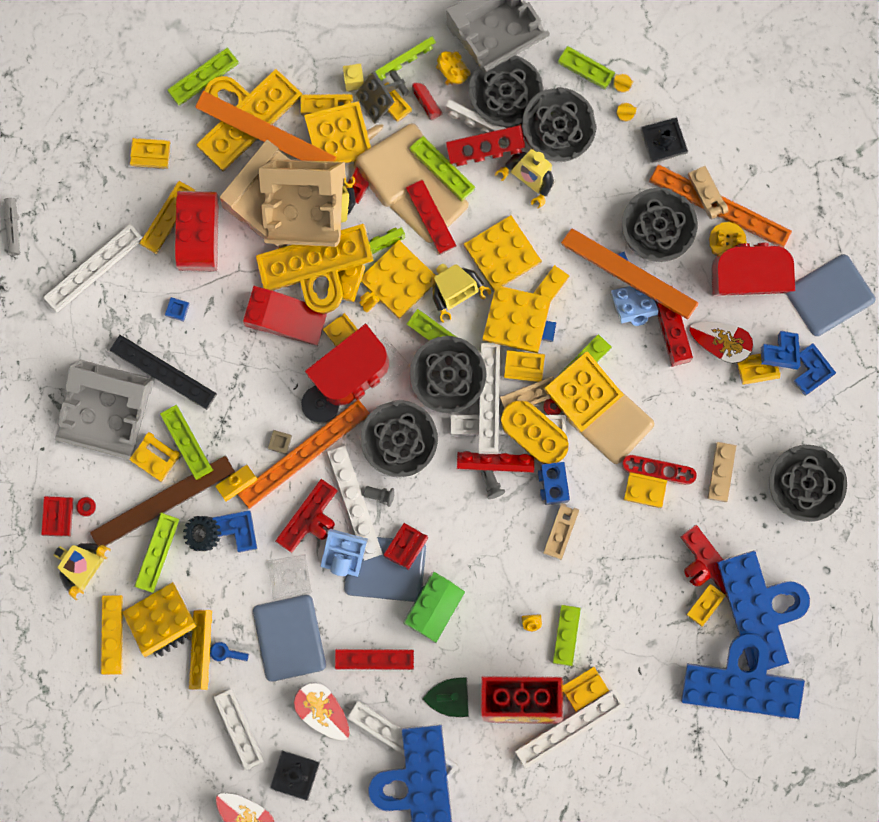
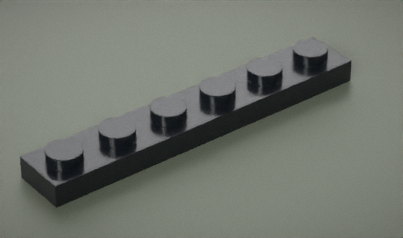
(163, 372)

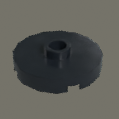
(315, 413)

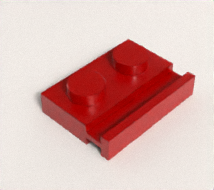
(57, 516)
(406, 546)

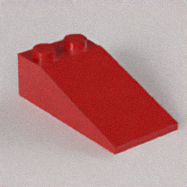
(283, 316)

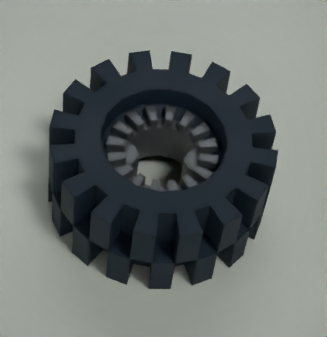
(193, 535)

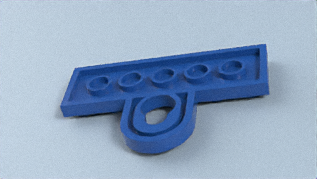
(753, 607)
(741, 689)
(423, 775)

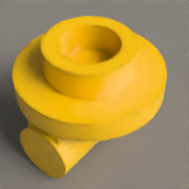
(622, 82)
(626, 111)
(368, 301)
(531, 622)

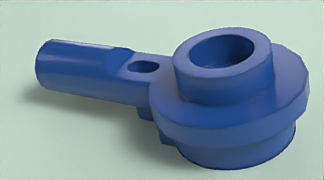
(219, 652)

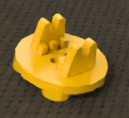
(452, 67)
(718, 237)

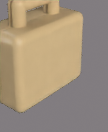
(390, 164)
(446, 202)
(618, 429)

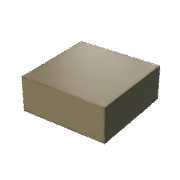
(280, 442)

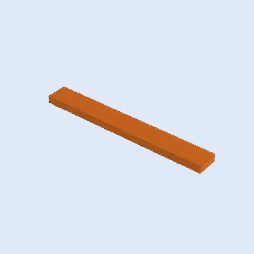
(260, 129)
(737, 214)
(630, 273)
(304, 453)

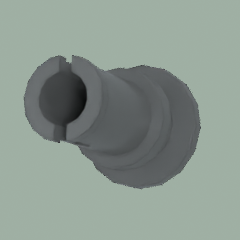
(493, 486)
(380, 494)

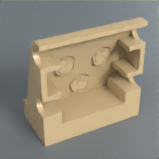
(243, 194)
(302, 201)

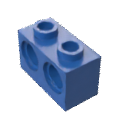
(559, 483)

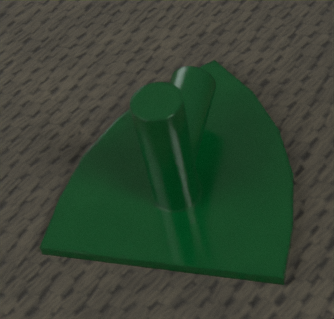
(449, 697)

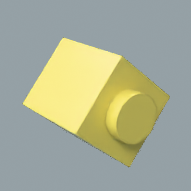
(353, 77)

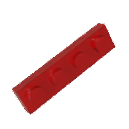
(431, 217)
(495, 462)
(374, 659)

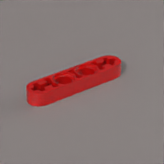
(659, 467)

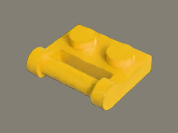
(151, 462)

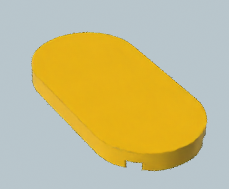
(534, 432)

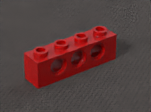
(456, 147)
(674, 336)

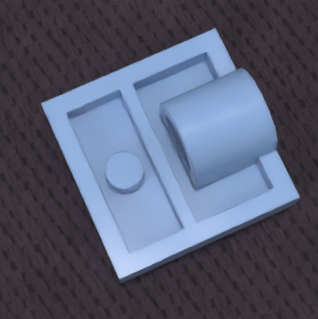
(633, 305)
(343, 553)

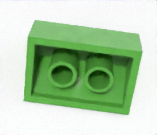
(434, 607)

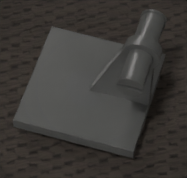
(376, 96)

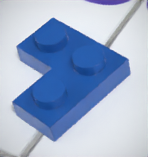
(785, 354)
(818, 370)
(240, 525)

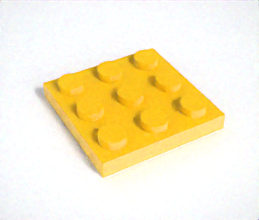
(339, 131)
(502, 253)
(399, 279)
(517, 319)
(583, 391)
(159, 619)

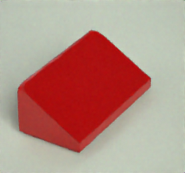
(426, 100)

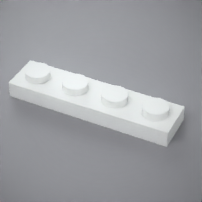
(472, 119)
(239, 729)

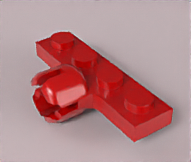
(309, 518)
(706, 559)

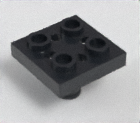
(662, 134)
(294, 775)

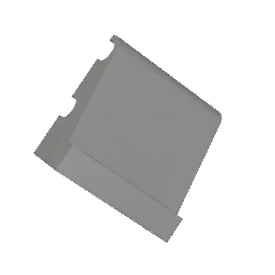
(494, 29)
(103, 408)

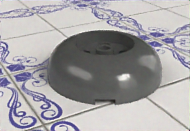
(520, 76)
(570, 108)
(651, 205)
(432, 390)
(409, 418)
(830, 487)

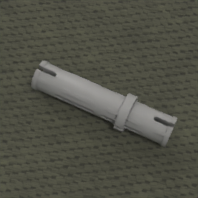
(13, 248)

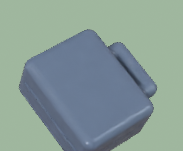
(831, 295)
(386, 579)
(289, 638)

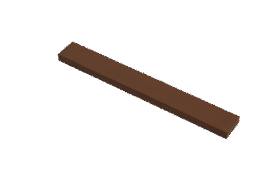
(161, 503)

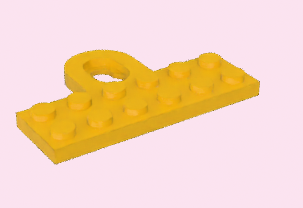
(265, 102)
(308, 262)

